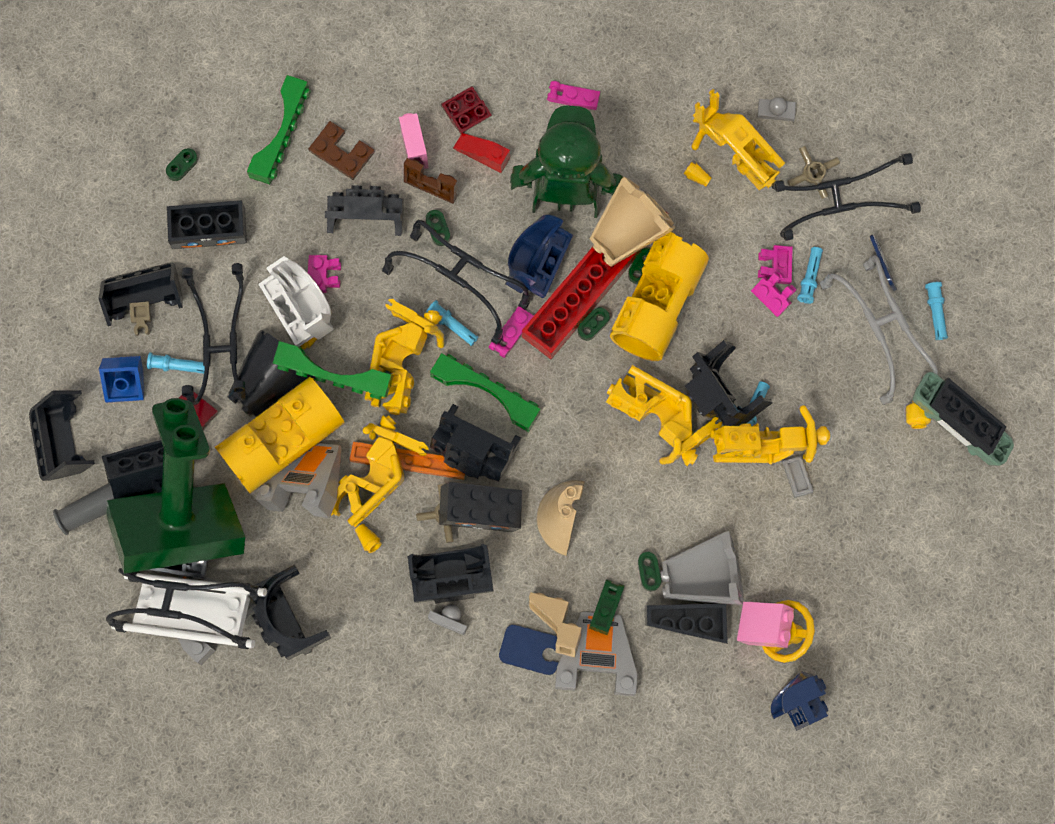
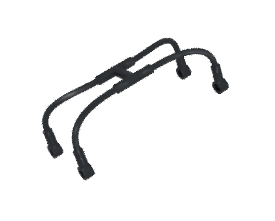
(779, 186)
(453, 274)
(238, 385)

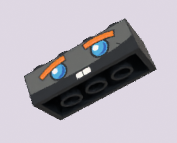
(206, 224)
(480, 507)

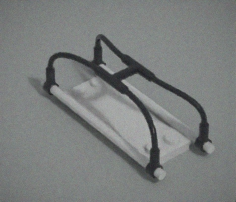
(179, 605)

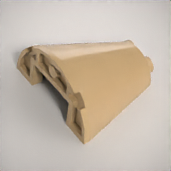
(629, 223)
(557, 515)

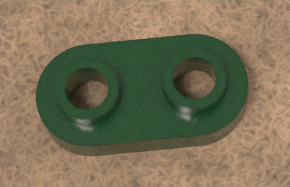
(183, 165)
(440, 227)
(637, 266)
(593, 324)
(649, 572)

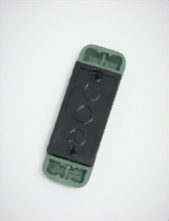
(964, 418)

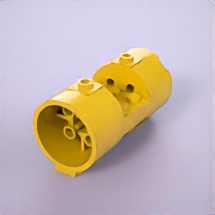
(651, 313)
(280, 435)

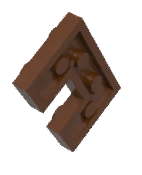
(326, 149)
(443, 187)

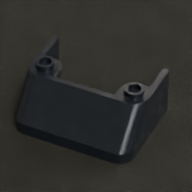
(145, 285)
(54, 437)

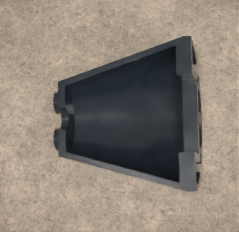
(262, 379)

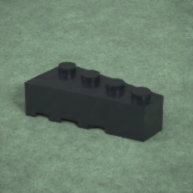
(695, 620)

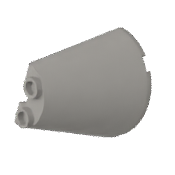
(705, 573)

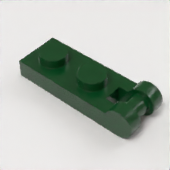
(606, 607)

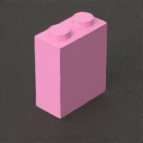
(413, 138)
(765, 624)

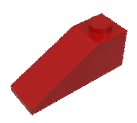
(483, 151)

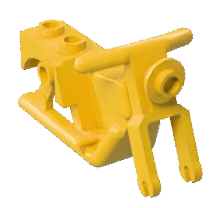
(742, 138)
(395, 345)
(669, 405)
(750, 445)
(385, 470)

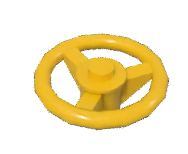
(797, 635)

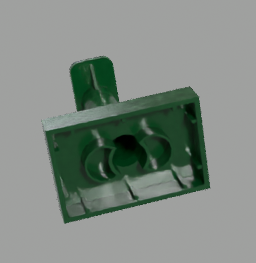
(181, 520)

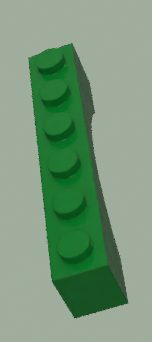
(265, 162)
(294, 357)
(450, 372)

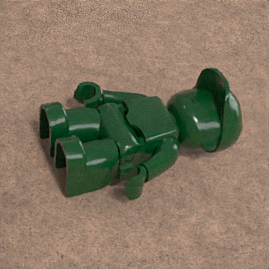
(567, 162)

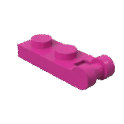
(573, 96)
(512, 331)

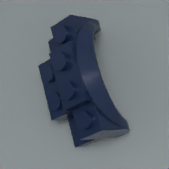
(535, 262)
(801, 700)

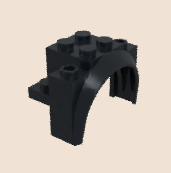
(712, 393)
(470, 447)
(450, 575)
(278, 620)

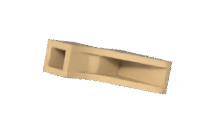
(554, 613)

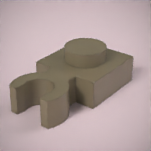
(140, 314)

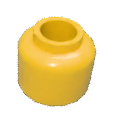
(916, 417)

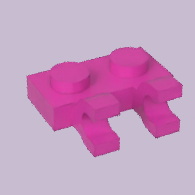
(781, 261)
(318, 269)
(771, 296)

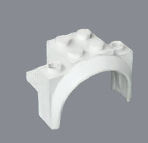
(301, 309)

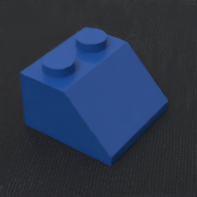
(122, 379)

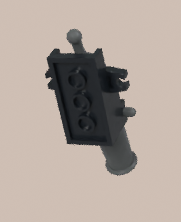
(128, 474)

